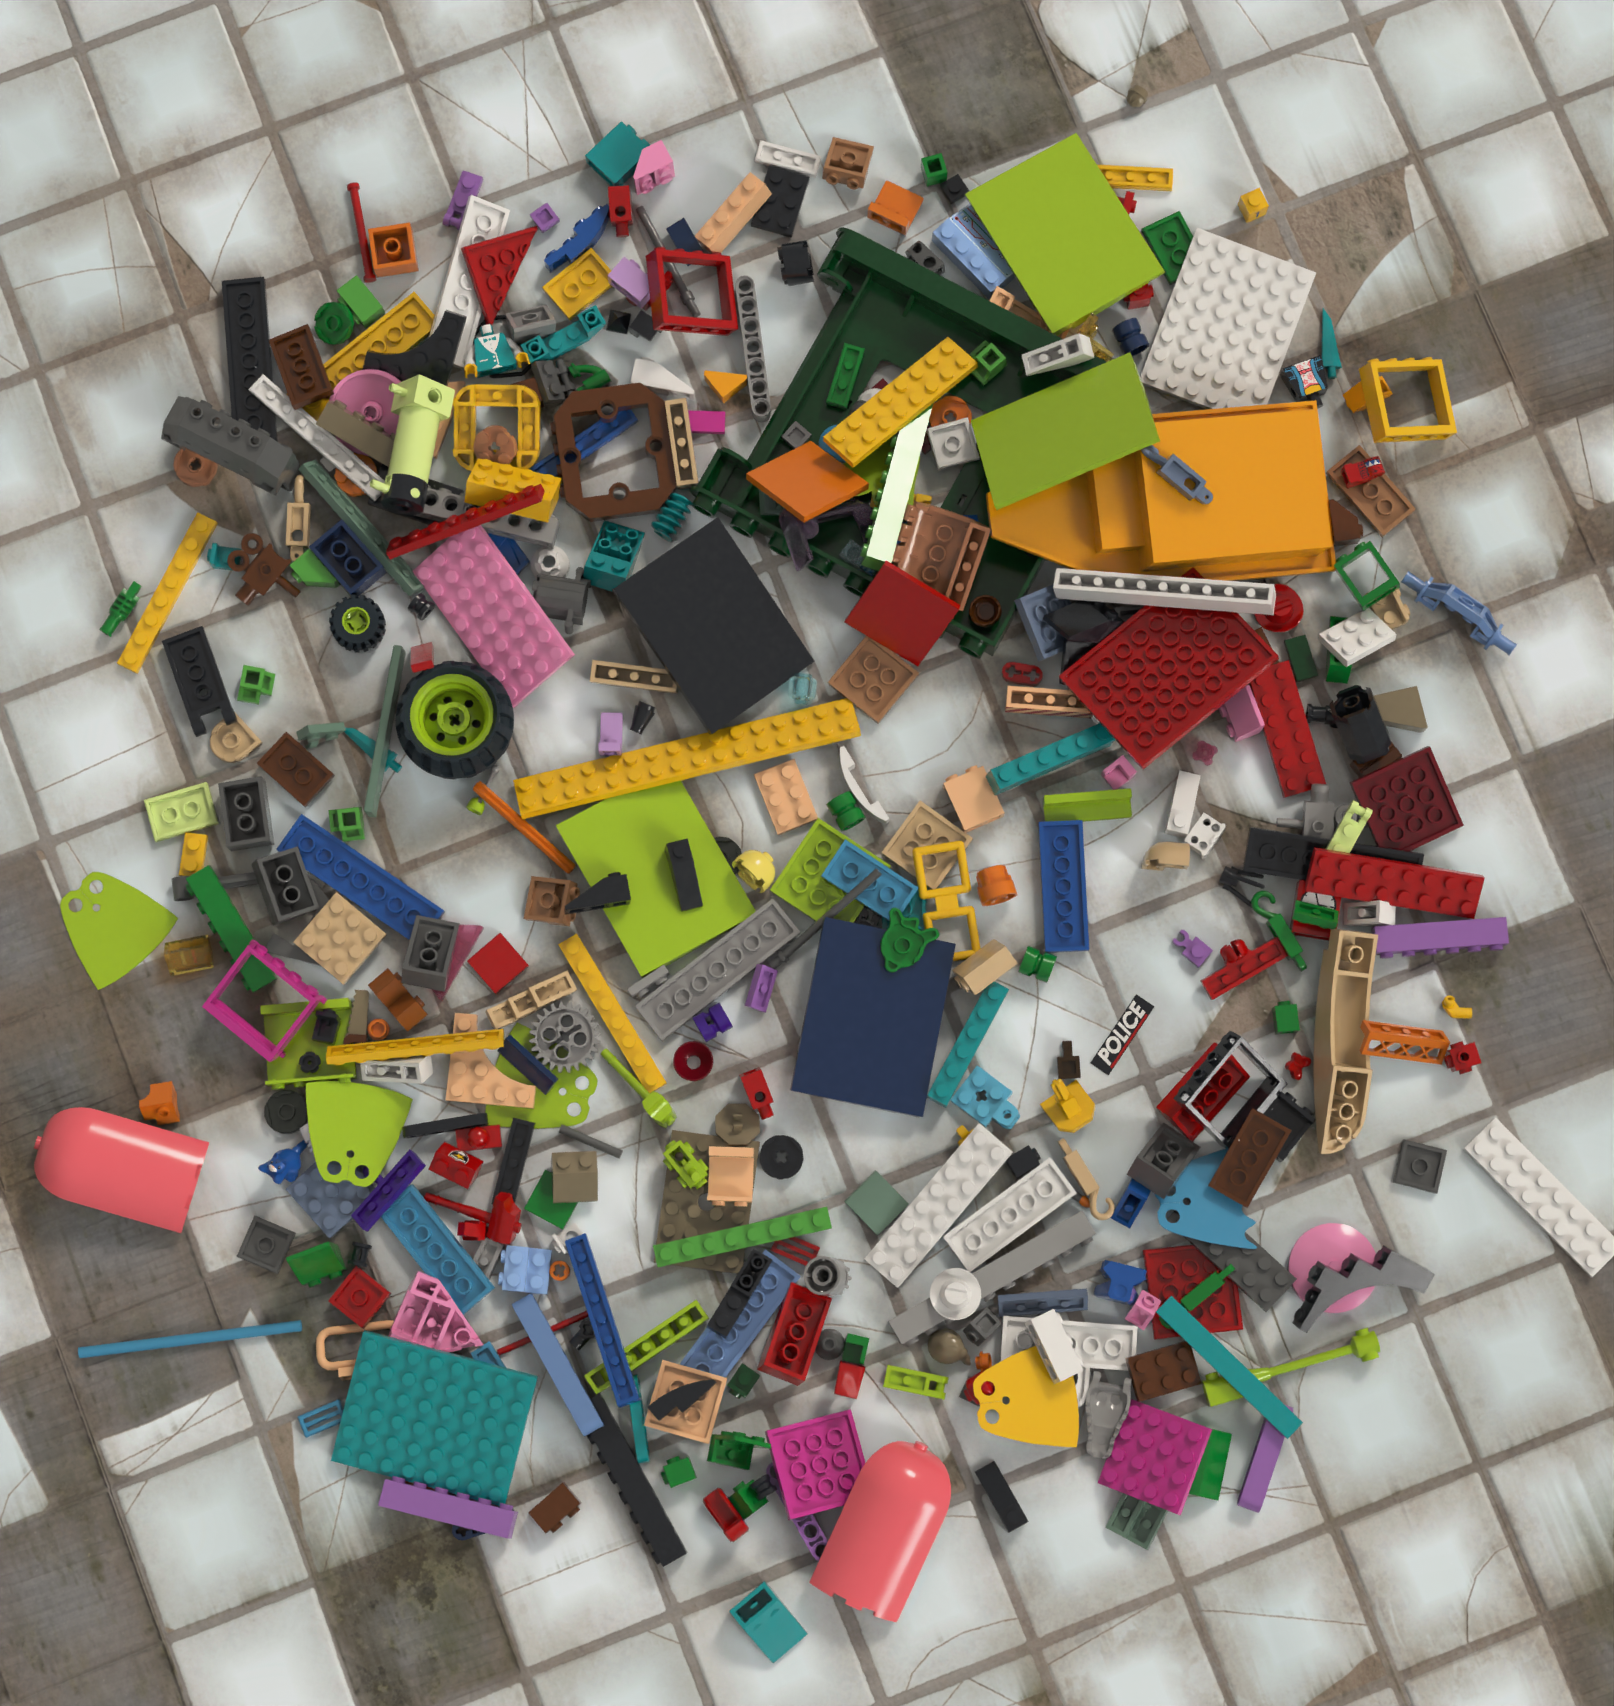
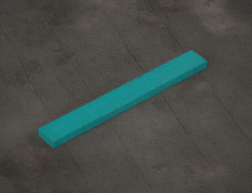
(1229, 1367)

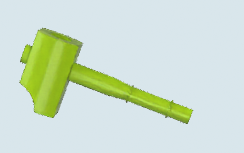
(653, 1102)

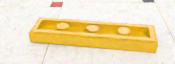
(1138, 177)

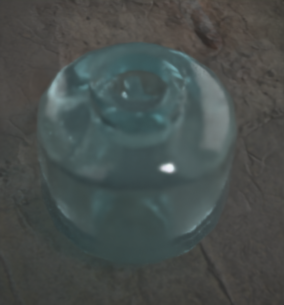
(802, 688)

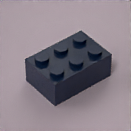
(347, 559)

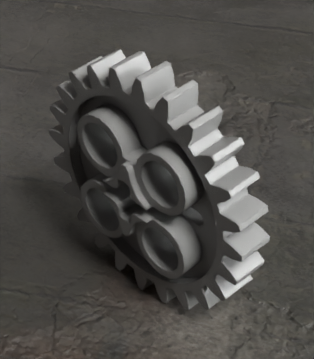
(553, 1021)

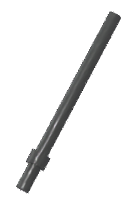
(686, 296)

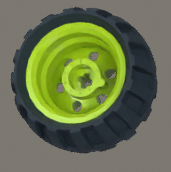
(426, 696)

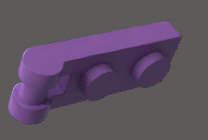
(468, 185)

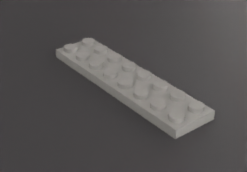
(717, 969)

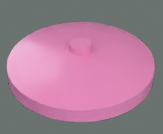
(370, 395)
(1331, 1246)

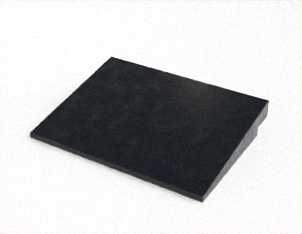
(713, 625)

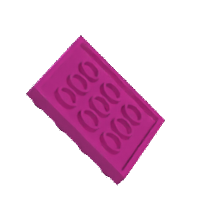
(1155, 1457)
(816, 1462)

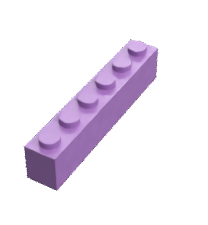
(1441, 936)
(448, 1508)

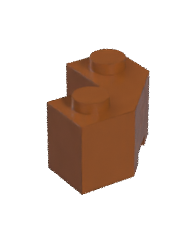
(397, 999)

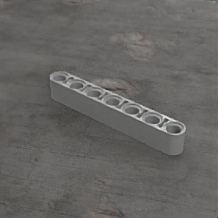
(749, 339)

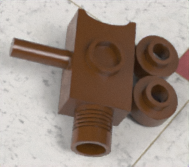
(262, 571)

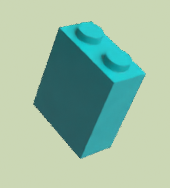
(617, 154)

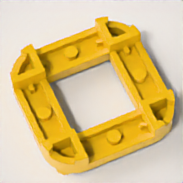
(497, 395)

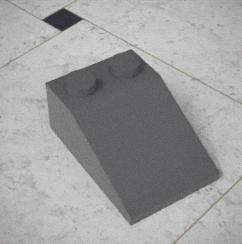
(430, 953)
(1163, 1160)

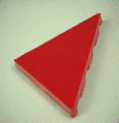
(494, 267)

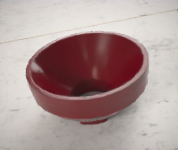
(688, 1050)

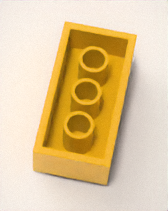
(495, 480)

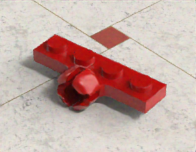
(1242, 965)

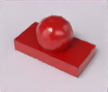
(479, 1138)

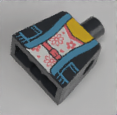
(1306, 380)

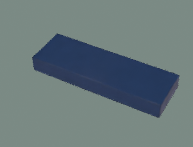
(528, 1065)

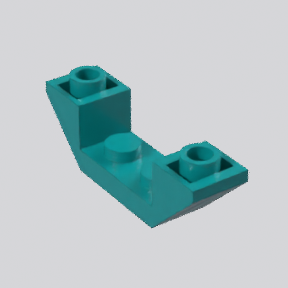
(566, 339)

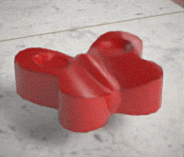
(1296, 1064)

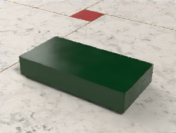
(1300, 658)

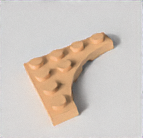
(477, 1080)

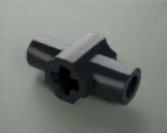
(580, 1338)

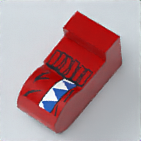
(1362, 471)

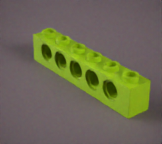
(653, 1342)

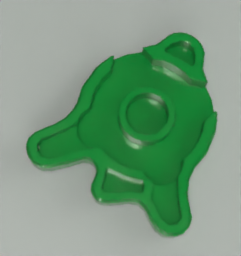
(903, 941)

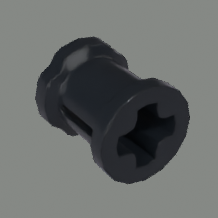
(355, 1254)

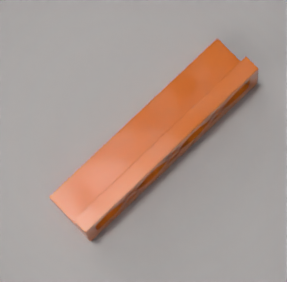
(1410, 1036)

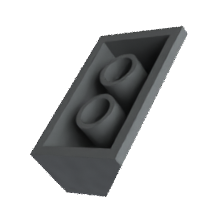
(285, 885)

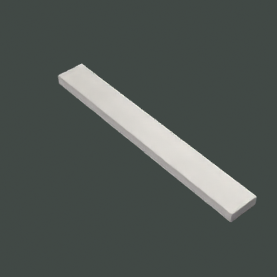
(316, 436)

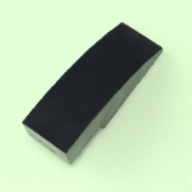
(681, 1397)

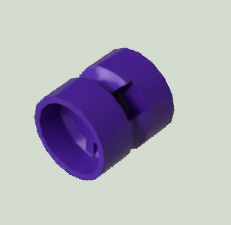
(720, 1020)

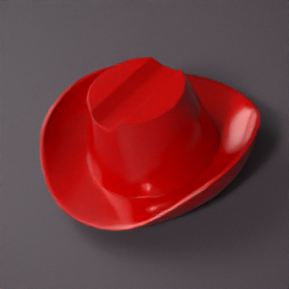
(1287, 611)

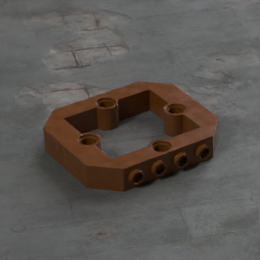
(619, 399)

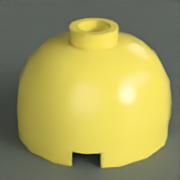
(755, 869)

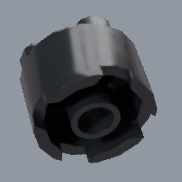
(796, 262)

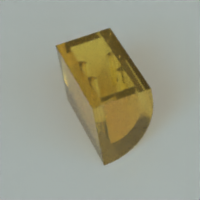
(189, 955)

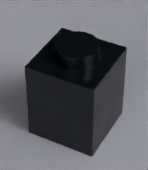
(1023, 1161)

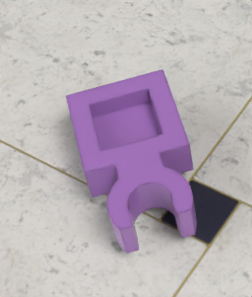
(1195, 950)

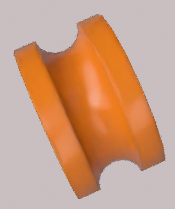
(553, 1269)

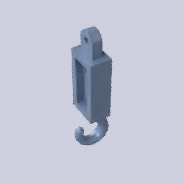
(1176, 472)

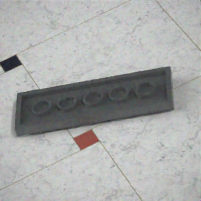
(1255, 1269)

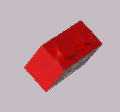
(456, 1165)

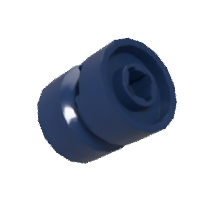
(1129, 334)

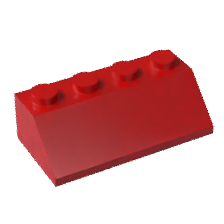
(1211, 1098)

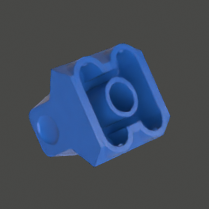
(1120, 1282)

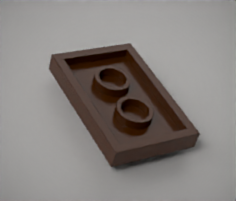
(295, 769)
(1163, 1371)

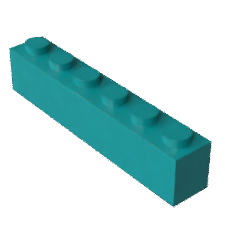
(1049, 758)
(967, 1043)

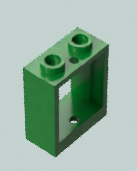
(1378, 593)

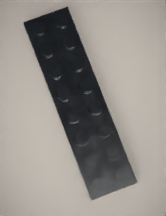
(248, 349)
(1291, 853)

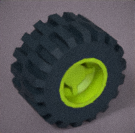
(357, 623)

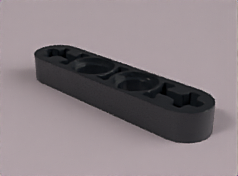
(445, 1125)

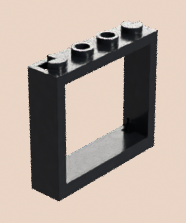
(1260, 1100)

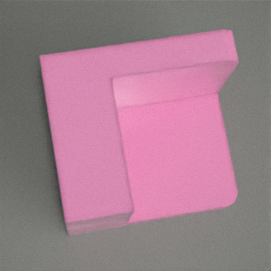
(1118, 773)

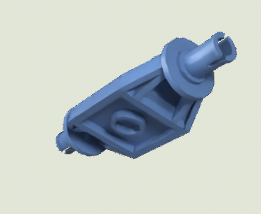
(1459, 601)

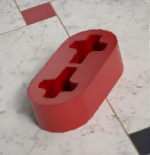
(1021, 679)

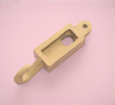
(298, 519)
(1085, 1180)

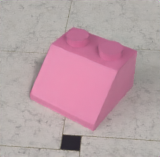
(1242, 715)

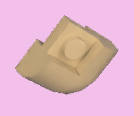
(1167, 855)

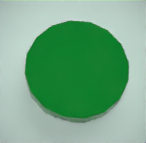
(334, 323)

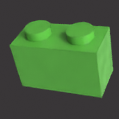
(360, 302)

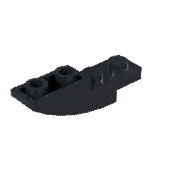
(739, 1293)

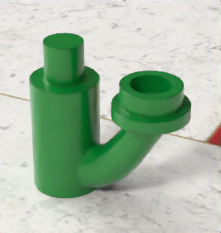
(598, 380)

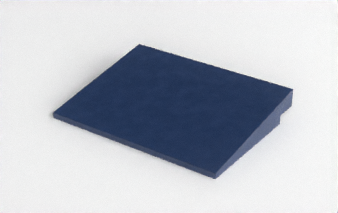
(870, 1030)

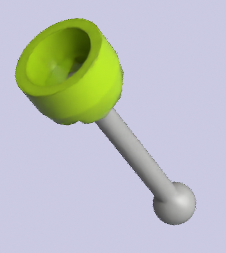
(477, 804)

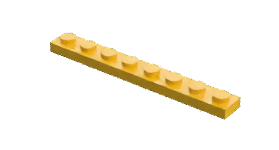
(167, 593)
(612, 1013)
(416, 1046)

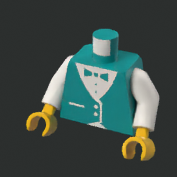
(493, 354)

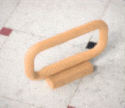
(346, 1367)

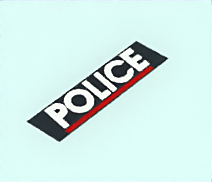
(1122, 1034)

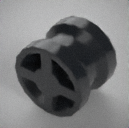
(421, 606)
(763, 1487)

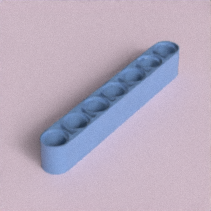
(557, 1365)

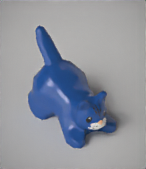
(284, 1164)

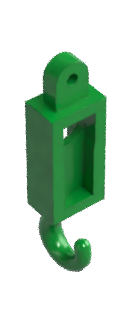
(1280, 929)
(1203, 1290)

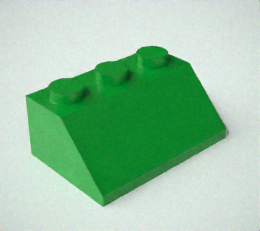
(1212, 1466)

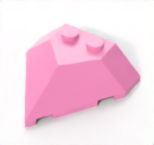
(432, 1317)

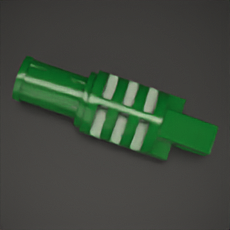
(121, 608)

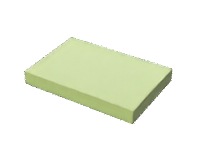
(181, 812)

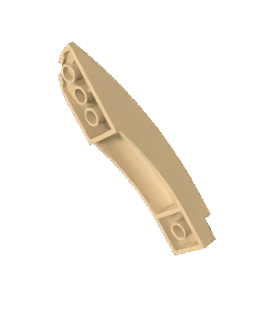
(1339, 1068)

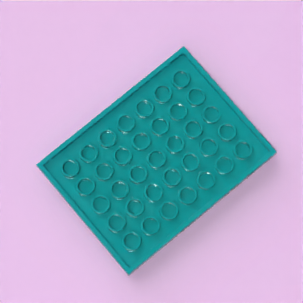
(434, 1417)

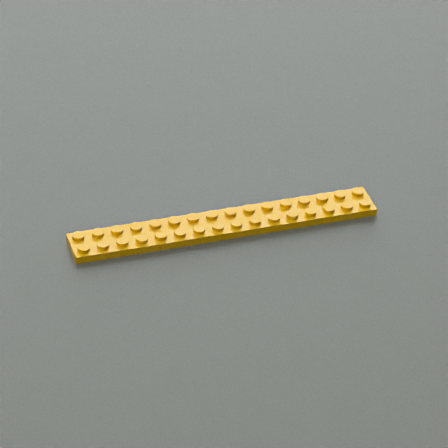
(686, 758)

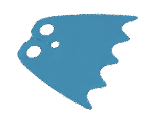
(1210, 1214)

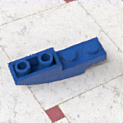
(586, 234)

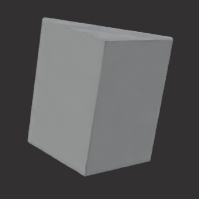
(530, 323)

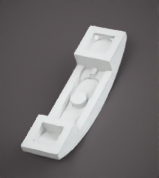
(874, 810)

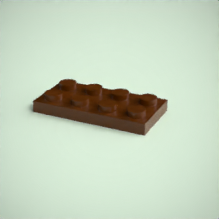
(301, 367)
(1249, 1158)

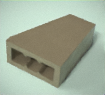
(1402, 709)

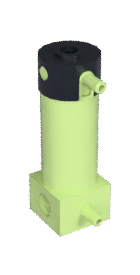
(420, 409)

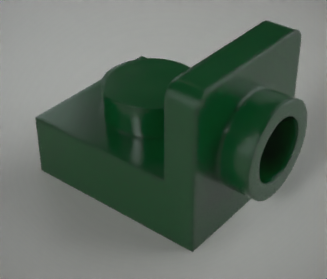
(742, 1381)

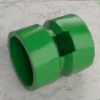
(845, 810)
(1037, 964)

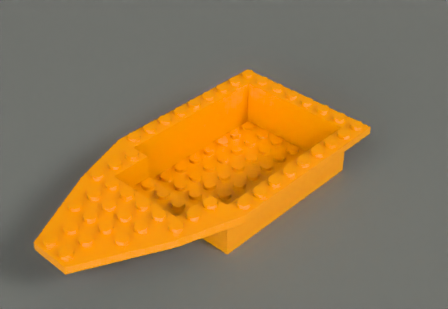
(1125, 518)

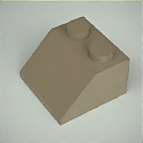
(574, 1177)

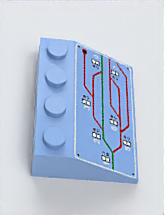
(973, 251)

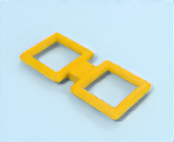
(946, 897)

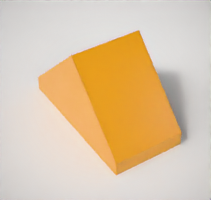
(725, 384)

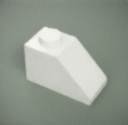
(1369, 913)

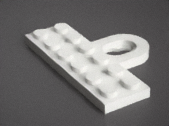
(1096, 1344)

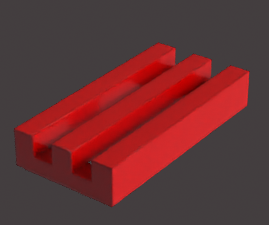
(816, 1249)

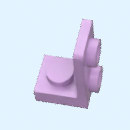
(611, 734)

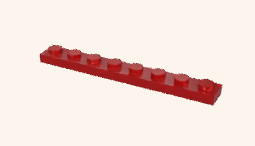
(471, 518)

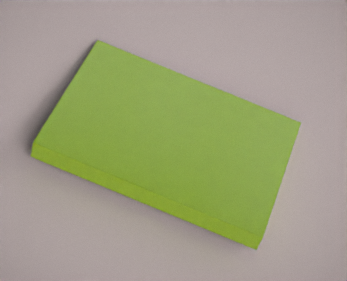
(1064, 234)
(1064, 431)
(630, 838)

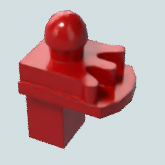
(472, 1230)

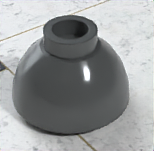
(830, 1344)

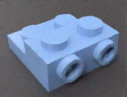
(525, 1269)

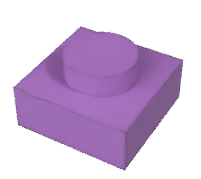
(544, 217)

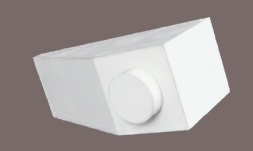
(1058, 355)
(659, 379)
(1182, 804)
(408, 1070)

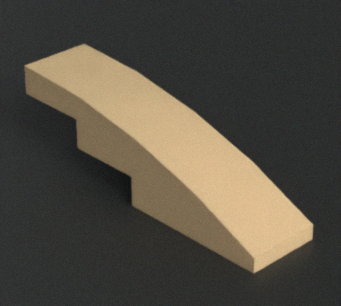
(531, 1000)

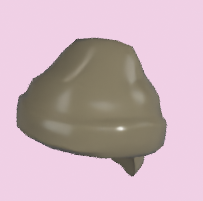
(947, 1347)

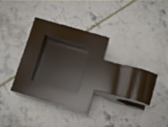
(1068, 1065)

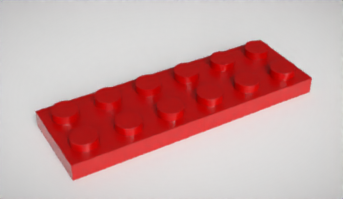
(1287, 730)

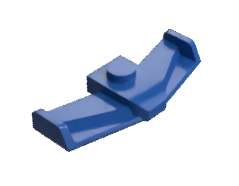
(511, 552)

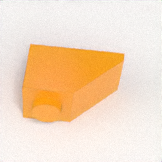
(1355, 396)

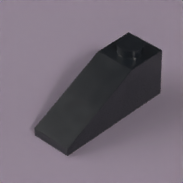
(683, 874)
(607, 893)
(1001, 1497)

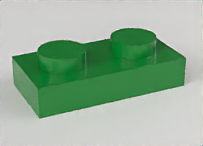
(1315, 915)

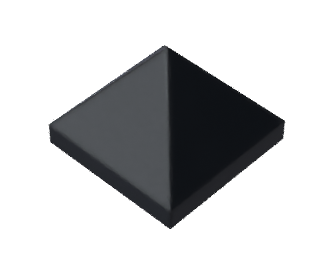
(618, 322)

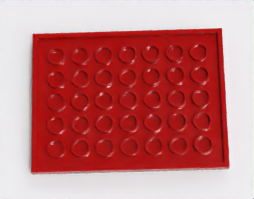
(1166, 674)

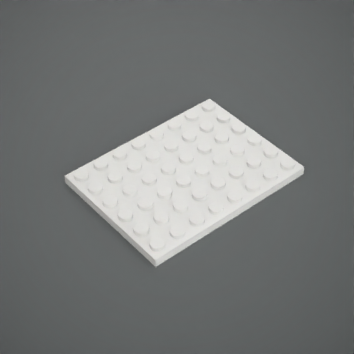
(1226, 325)

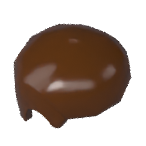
(985, 611)

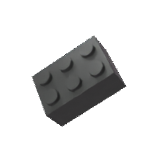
(246, 813)

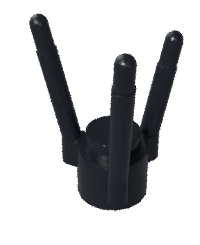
(1231, 877)

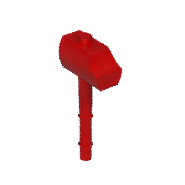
(502, 1221)

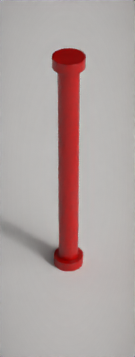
(369, 276)

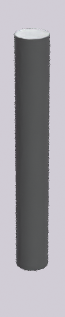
(590, 1141)

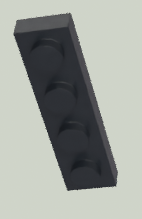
(514, 1158)

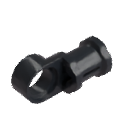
(1320, 714)

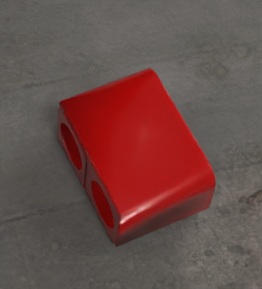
(849, 1379)

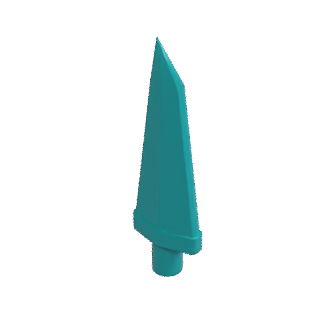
(1329, 347)
(368, 746)

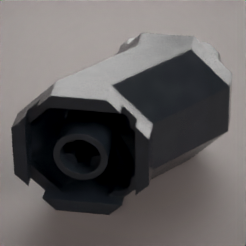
(1360, 724)

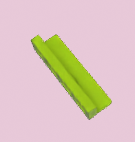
(1088, 805)

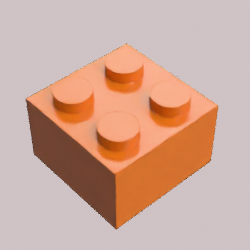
(393, 250)

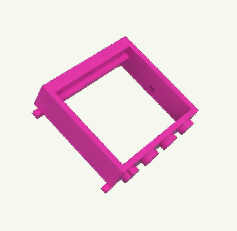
(243, 1028)

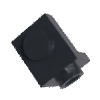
(326, 1026)

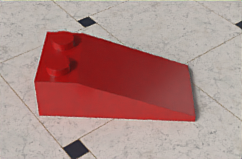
(794, 1335)

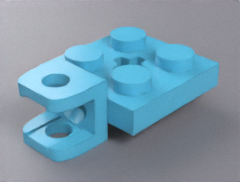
(994, 1107)

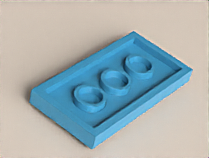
(852, 865)

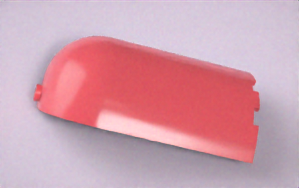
(120, 1166)
(886, 1529)

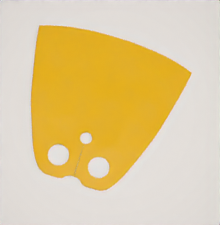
(1037, 1407)

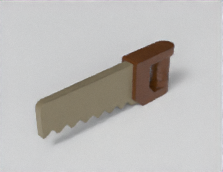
(359, 1018)

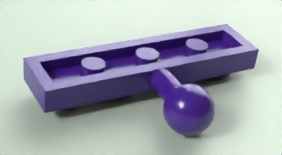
(387, 1189)

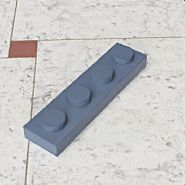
(1042, 1302)

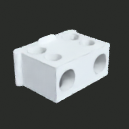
(1205, 835)

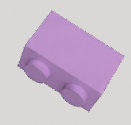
(630, 281)

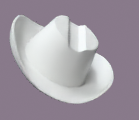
(955, 1293)

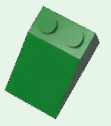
(317, 1263)

